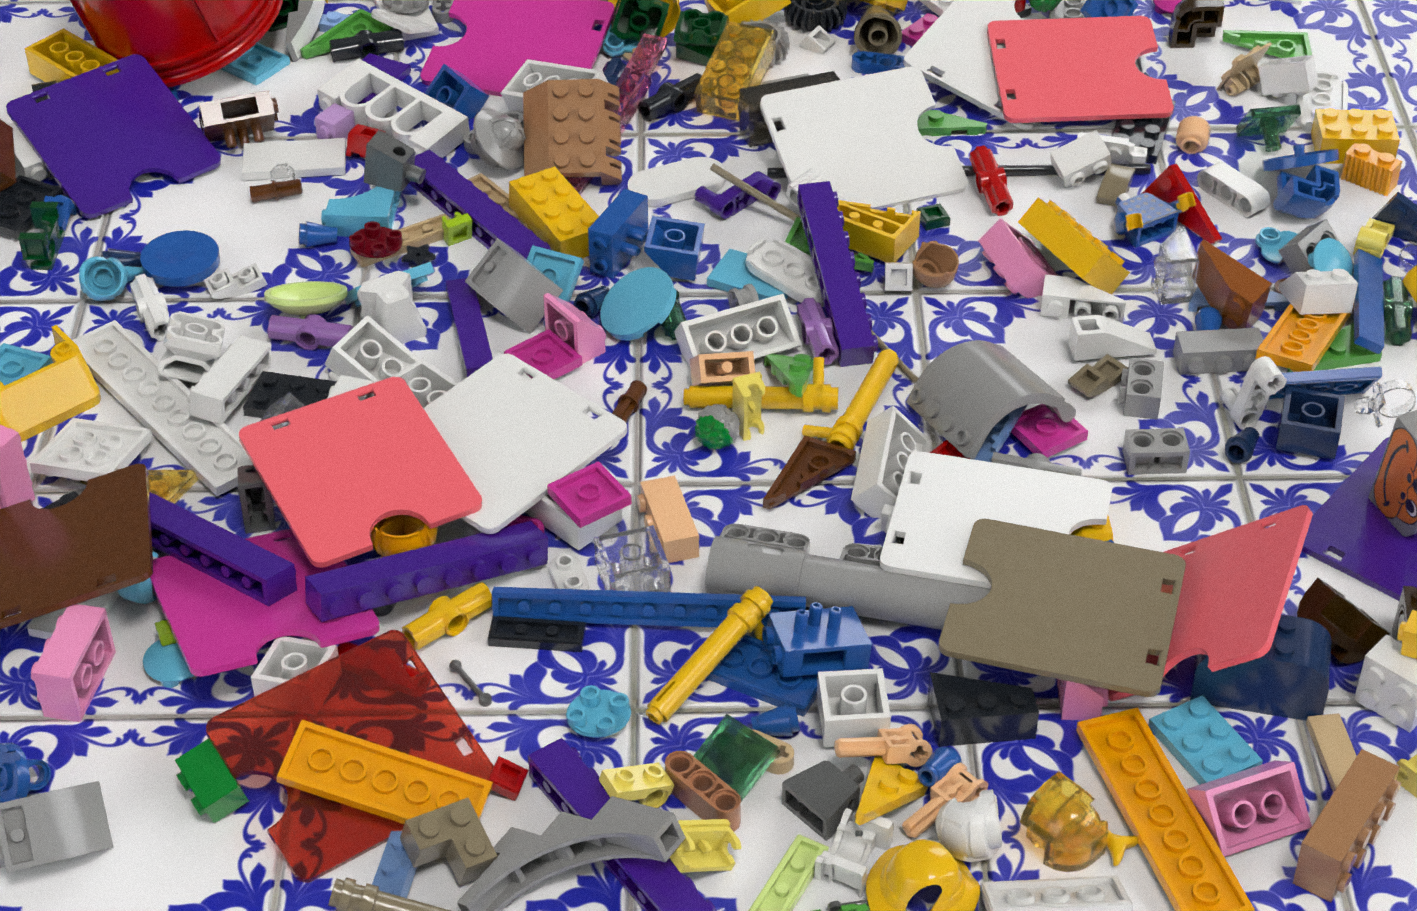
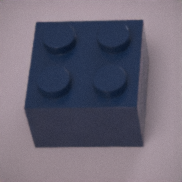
(1310, 422)

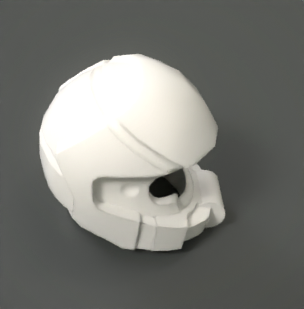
(970, 828)

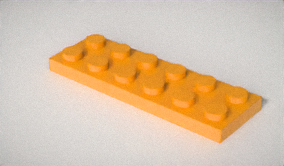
(1301, 340)
(374, 775)

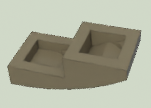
(1115, 182)
(1099, 378)

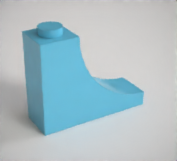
(353, 212)

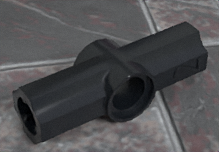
(355, 46)
(669, 98)

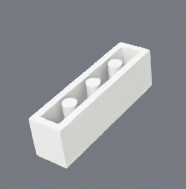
(229, 379)

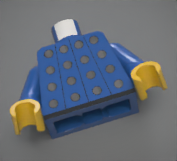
(1147, 217)

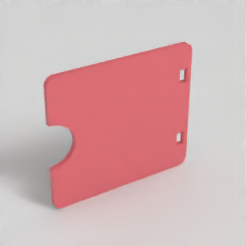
(1076, 69)
(353, 465)
(1234, 591)

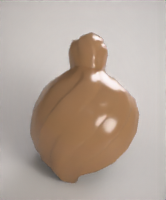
(935, 264)

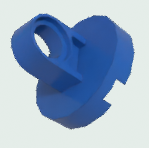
(15, 773)

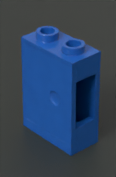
(618, 233)
(817, 640)

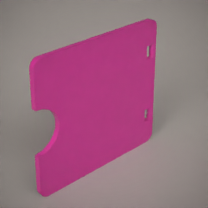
(511, 31)
(226, 628)

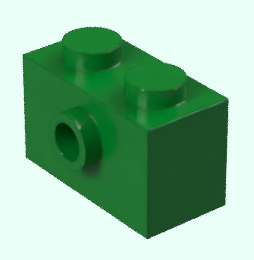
(210, 781)

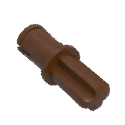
(276, 190)
(629, 402)

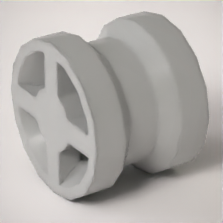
(742, 296)

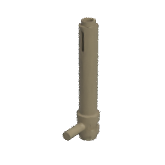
(354, 897)

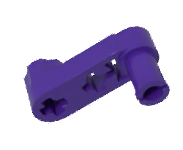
(735, 199)

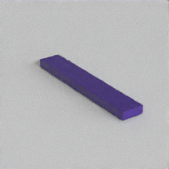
(469, 325)

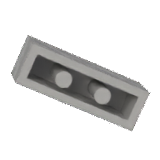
(1216, 350)

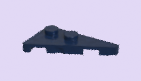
(1402, 214)

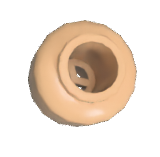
(1193, 134)

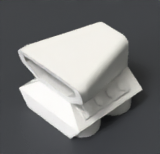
(391, 305)
(191, 345)

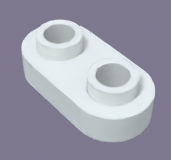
(568, 573)

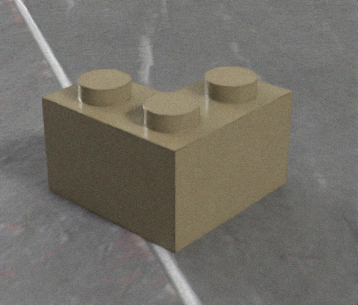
(451, 833)

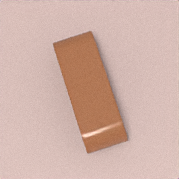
(702, 789)

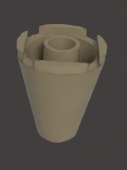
(878, 31)

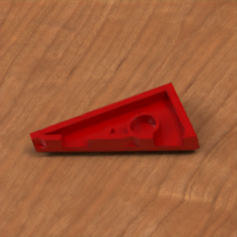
(1172, 184)

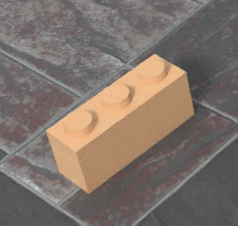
(668, 512)

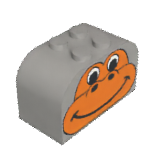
(1396, 479)

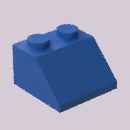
(457, 92)
(675, 246)

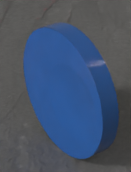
(1300, 159)
(180, 258)

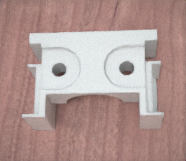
(852, 849)

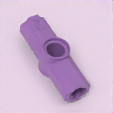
(817, 330)
(307, 332)

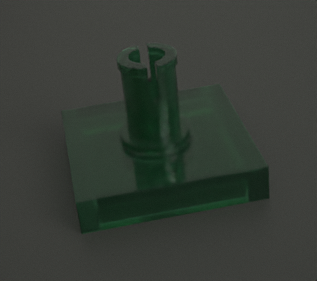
(1269, 122)
(737, 754)

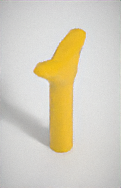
(1118, 844)

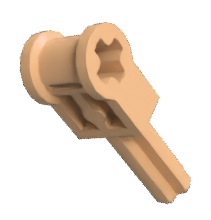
(892, 744)
(956, 784)

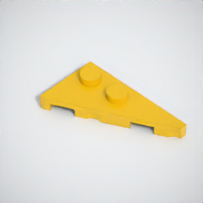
(887, 789)

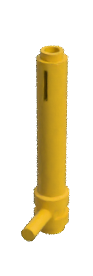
(816, 396)
(849, 427)
(741, 619)

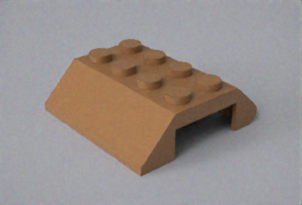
(573, 129)

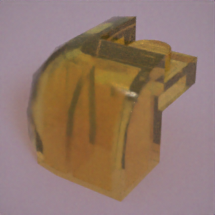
(1065, 825)

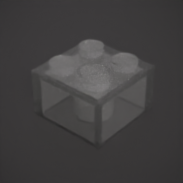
(632, 561)

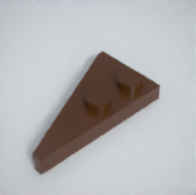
(807, 466)

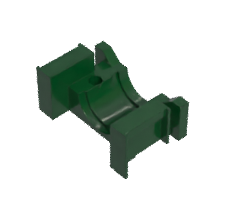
(46, 245)

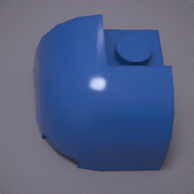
(1309, 195)

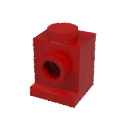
(358, 139)

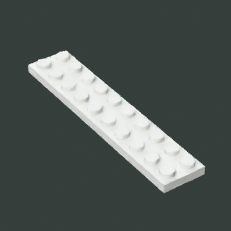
(162, 406)

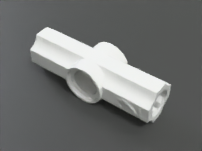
(150, 306)

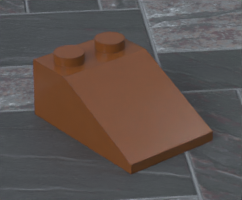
(1231, 287)

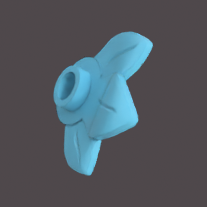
(615, 46)
(1271, 241)

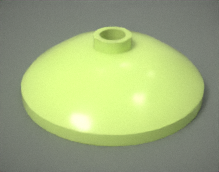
(306, 297)

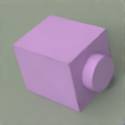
(334, 122)

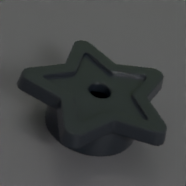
(418, 255)

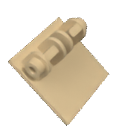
(1244, 71)

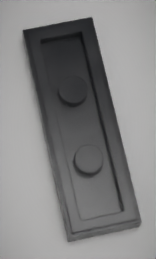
(537, 634)

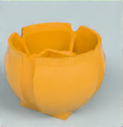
(401, 534)

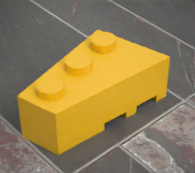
(879, 232)

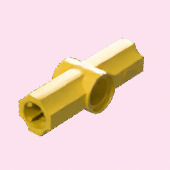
(448, 615)

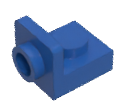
(65, 209)

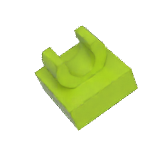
(457, 228)

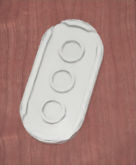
(1327, 94)
(676, 180)
(784, 269)

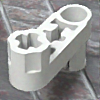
(1260, 382)

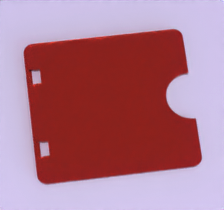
(359, 695)

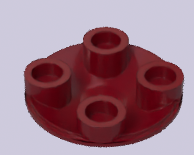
(375, 241)

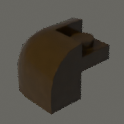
(1194, 20)
(1350, 628)

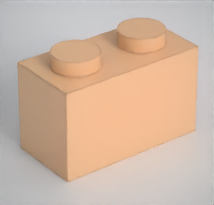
(720, 368)

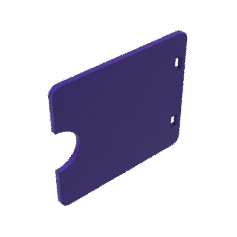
(108, 131)
(1362, 535)

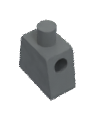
(390, 163)
(251, 492)
(822, 795)

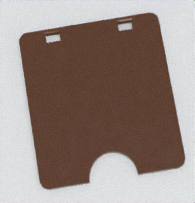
(72, 549)

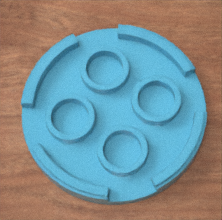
(637, 303)

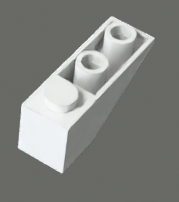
(1071, 298)
(1096, 336)

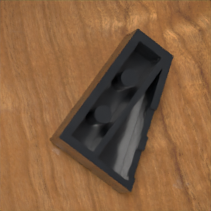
(980, 710)

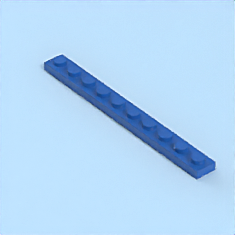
(626, 606)

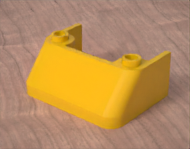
(51, 392)

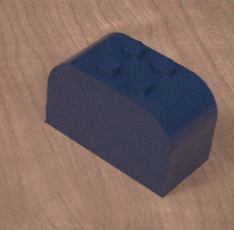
(1282, 683)

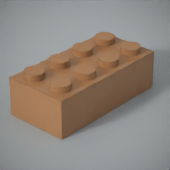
(1347, 826)

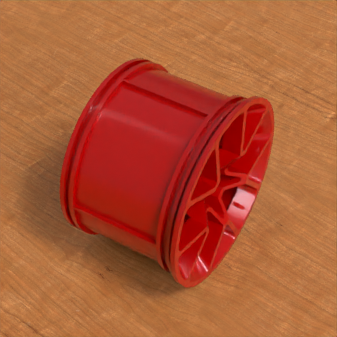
(178, 36)

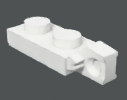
(1122, 150)

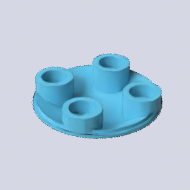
(1330, 255)
(166, 664)
(598, 712)

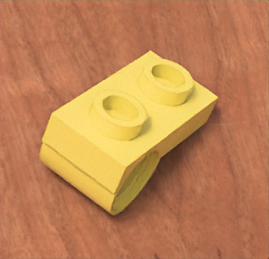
(1374, 237)
(640, 782)

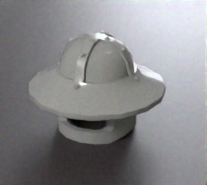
(498, 139)

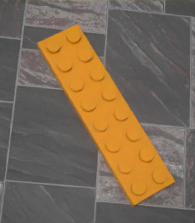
(1161, 814)

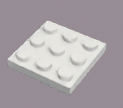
(90, 449)

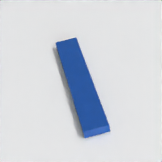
(1368, 302)

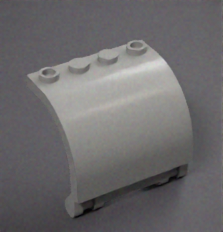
(974, 388)

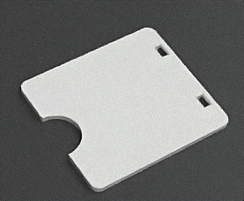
(961, 52)
(864, 138)
(518, 435)
(959, 491)

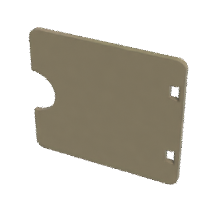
(1067, 608)

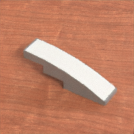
(303, 25)

